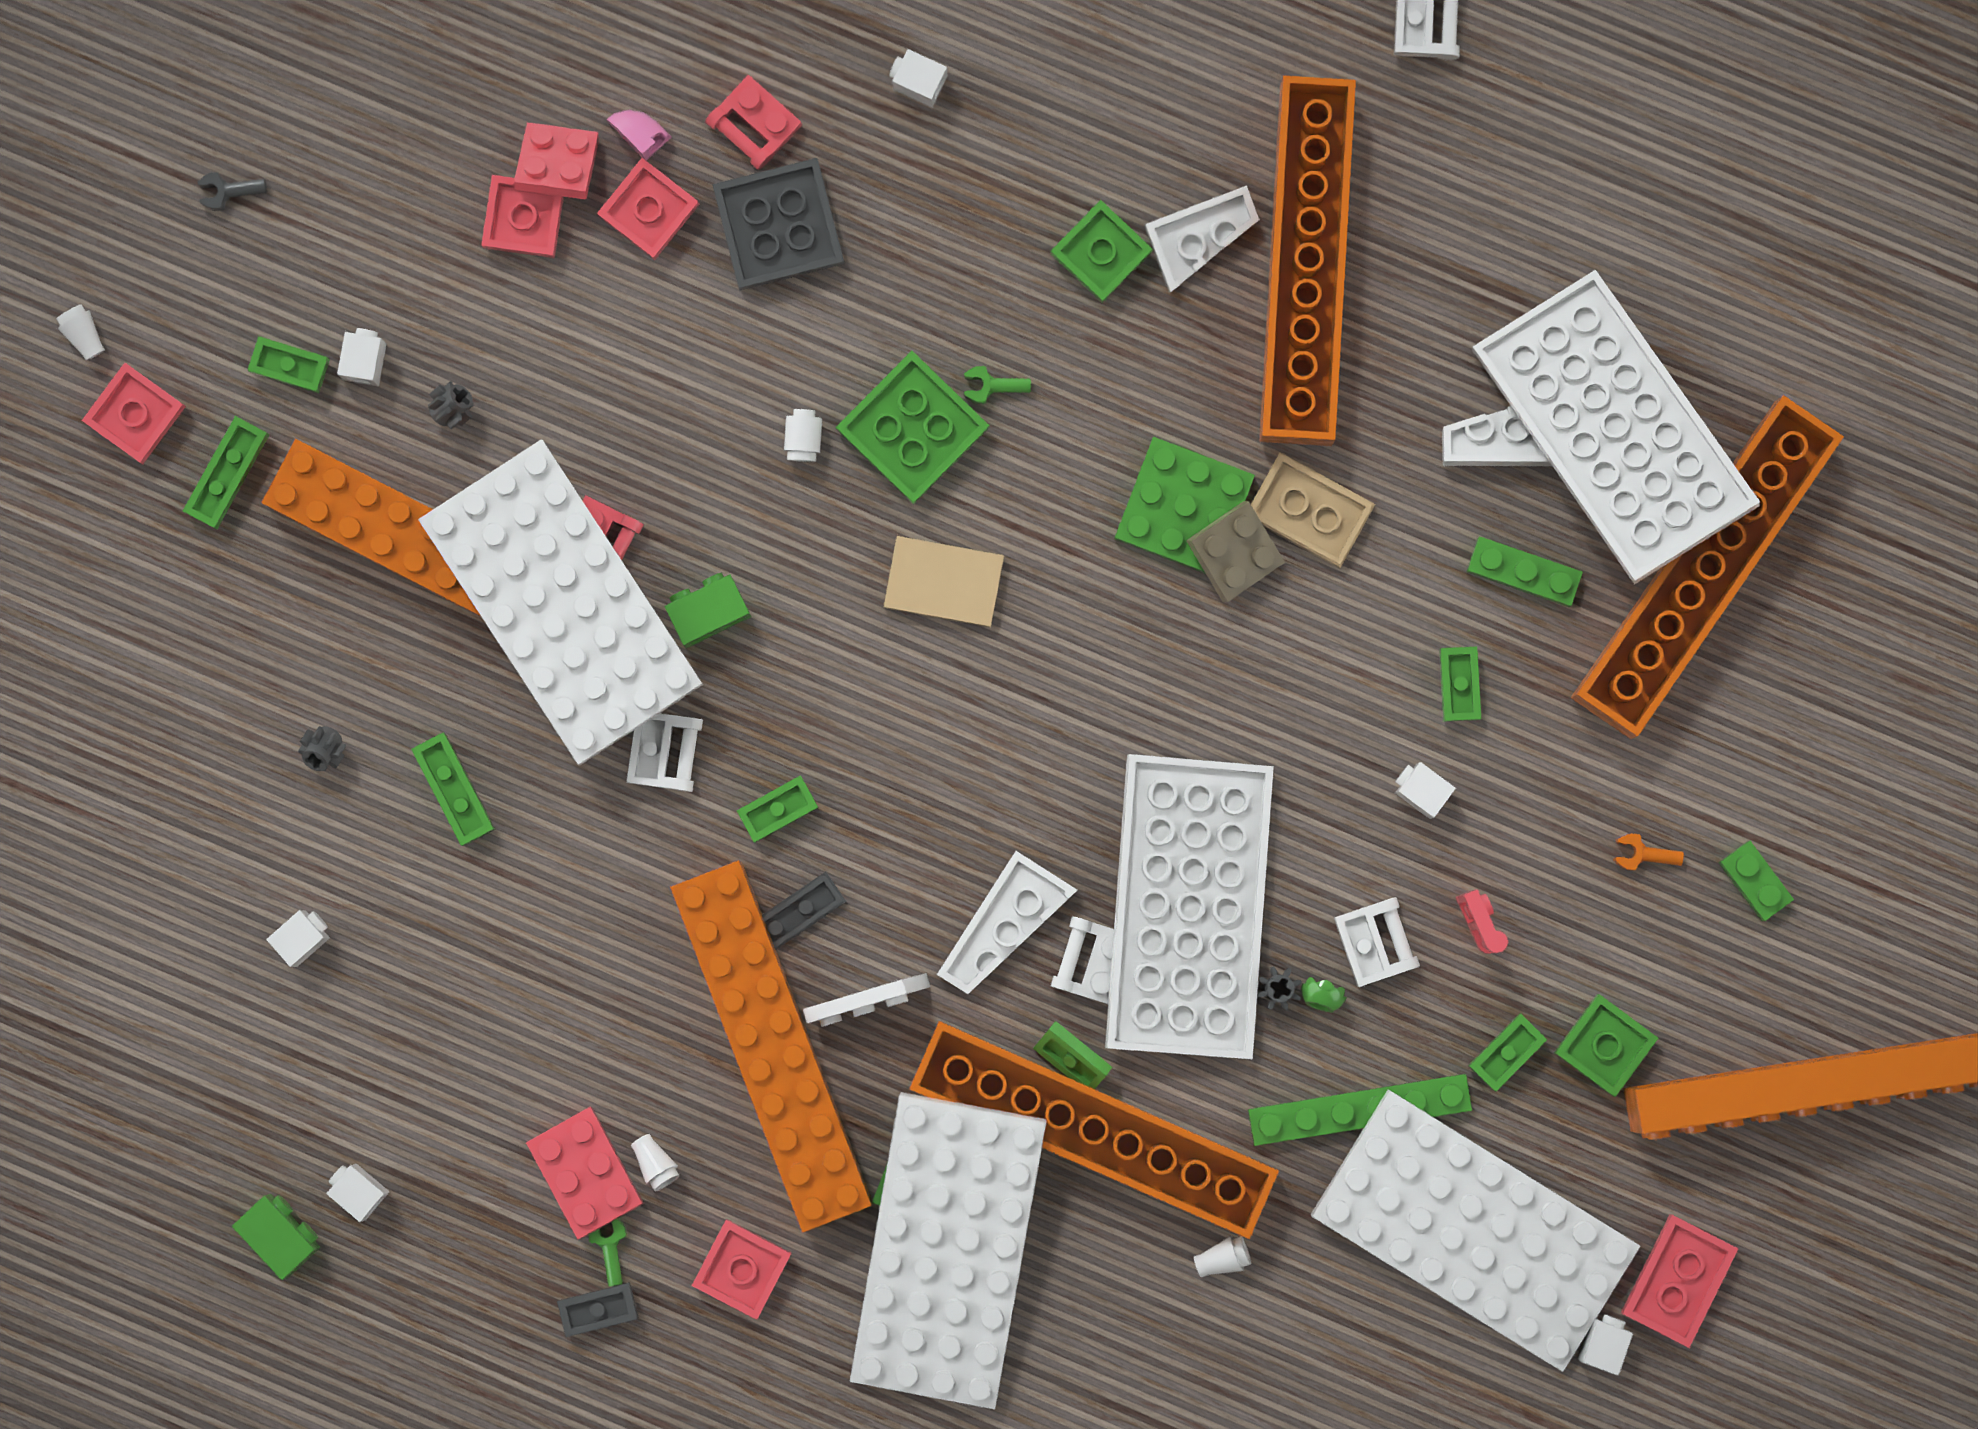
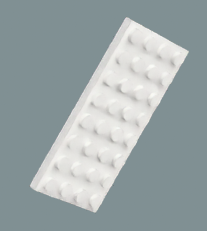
(1615, 427)
(560, 602)
(1189, 907)
(1475, 1230)
(947, 1250)

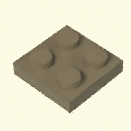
(1235, 551)

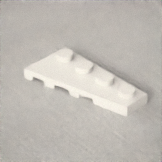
(1009, 914)

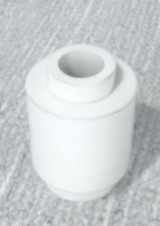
(802, 436)

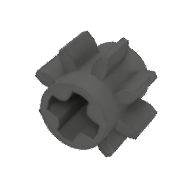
(450, 405)
(322, 748)
(1289, 984)

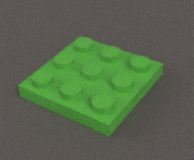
(912, 427)
(1177, 498)

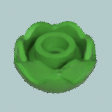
(1322, 995)

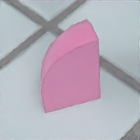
(639, 131)

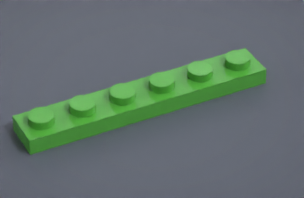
(1353, 1109)

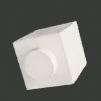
(918, 77)
(362, 357)
(1423, 789)
(299, 937)
(356, 1191)
(1606, 1344)

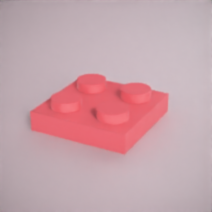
(556, 161)
(648, 208)
(521, 220)
(133, 413)
(741, 1269)

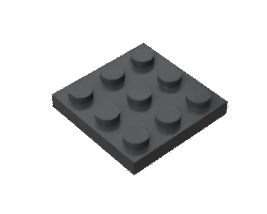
(778, 224)

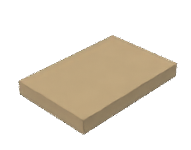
(1311, 510)
(943, 581)

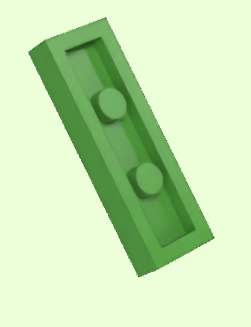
(226, 472)
(1524, 571)
(453, 789)

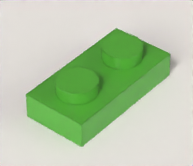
(288, 364)
(1460, 684)
(777, 809)
(1756, 881)
(1507, 1052)
(1072, 1056)

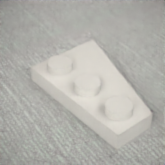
(1198, 233)
(1491, 441)
(864, 1001)

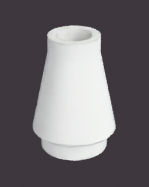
(80, 331)
(654, 1163)
(1225, 1257)

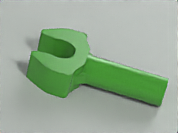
(992, 385)
(610, 1251)

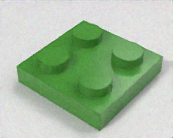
(1101, 251)
(1606, 1045)

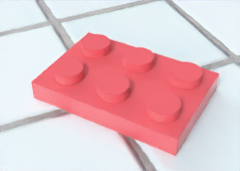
(584, 1173)
(1679, 1280)

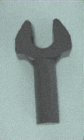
(228, 190)

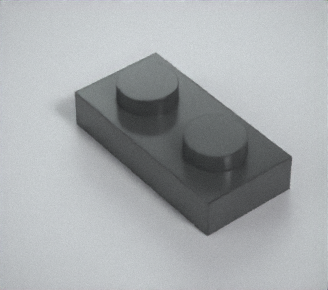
(597, 1309)

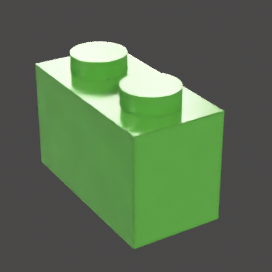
(707, 609)
(277, 1235)

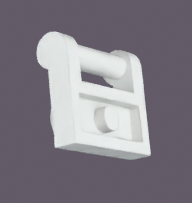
(1415, 29)
(651, 752)
(1365, 945)
(1098, 971)

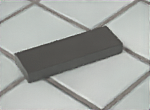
(802, 909)

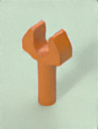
(1644, 853)

